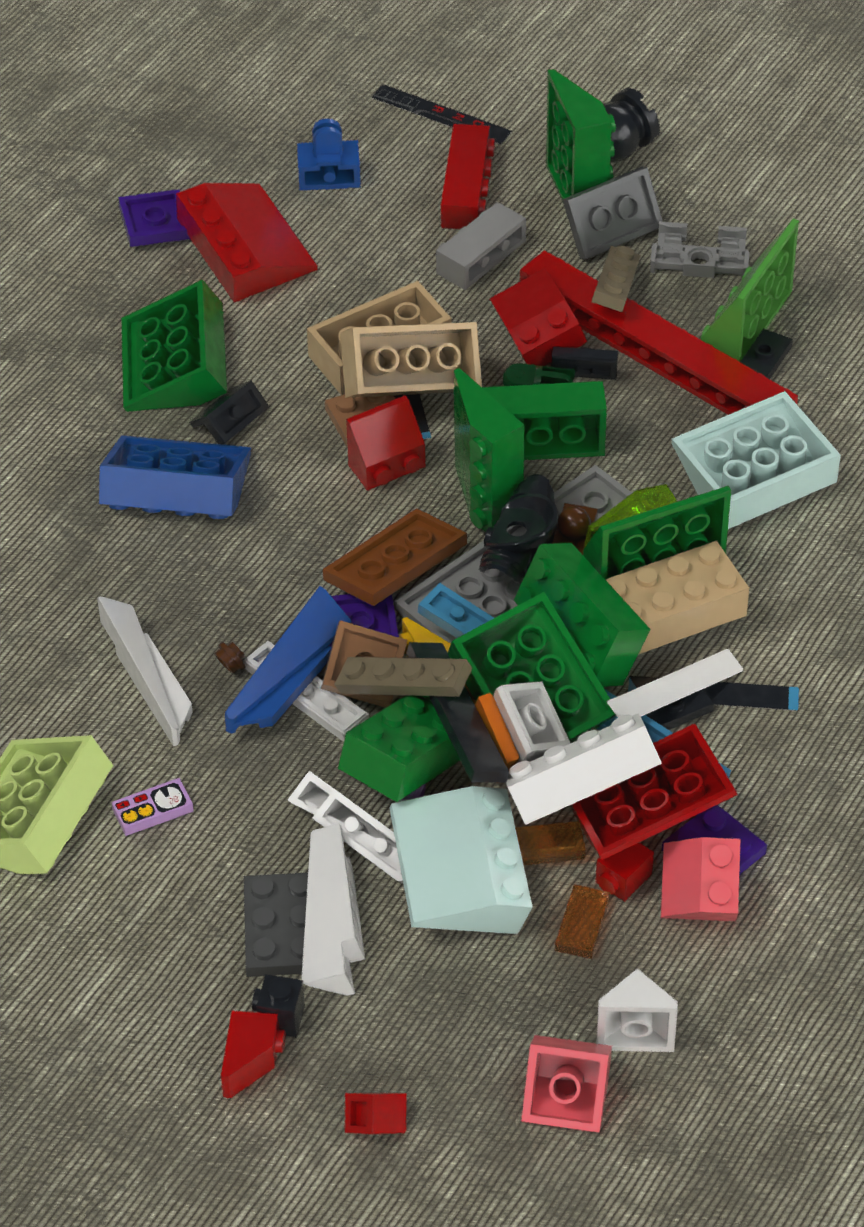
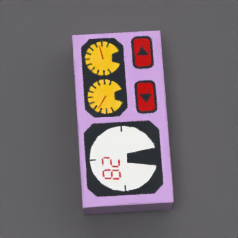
(152, 806)

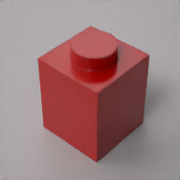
(625, 871)

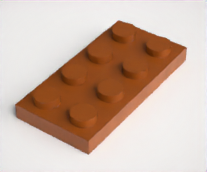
(394, 557)

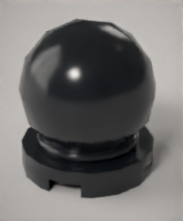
(633, 123)

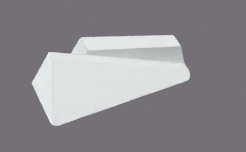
(146, 667)
(358, 827)
(331, 915)

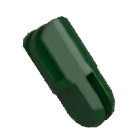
(535, 374)

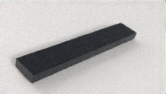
(464, 725)

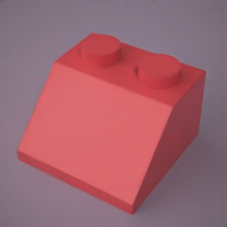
(701, 879)
(566, 1083)

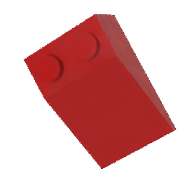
(538, 318)

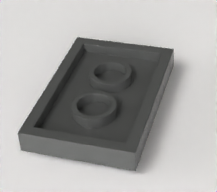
(613, 212)
(274, 923)

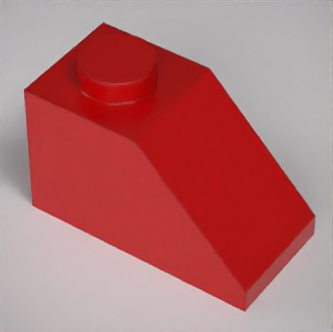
(250, 1049)

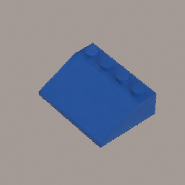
(173, 476)

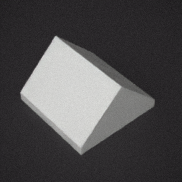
(530, 719)
(637, 1016)

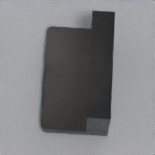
(232, 412)

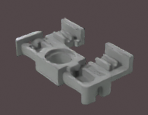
(680, 257)

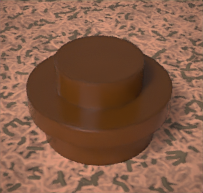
(230, 657)

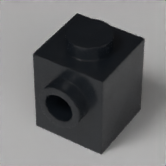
(281, 997)

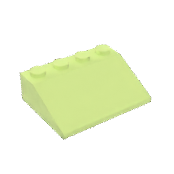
(44, 796)

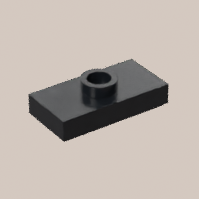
(767, 352)
(587, 361)
(683, 710)

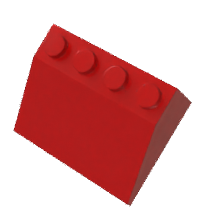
(242, 237)
(658, 798)

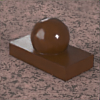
(574, 524)

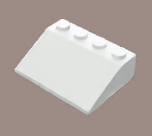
(582, 768)

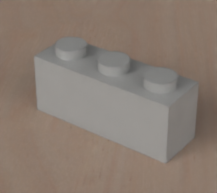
(480, 245)

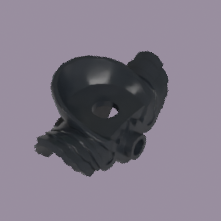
(532, 508)

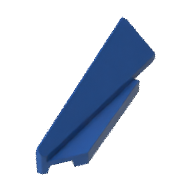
(289, 665)

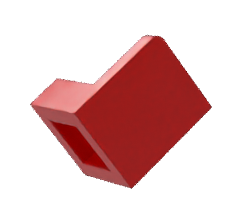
(375, 1113)

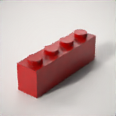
(466, 174)

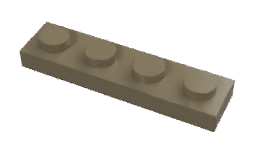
(616, 278)
(403, 676)

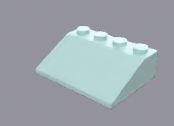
(763, 455)
(461, 861)

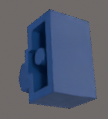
(328, 159)

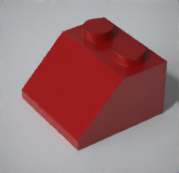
(385, 443)

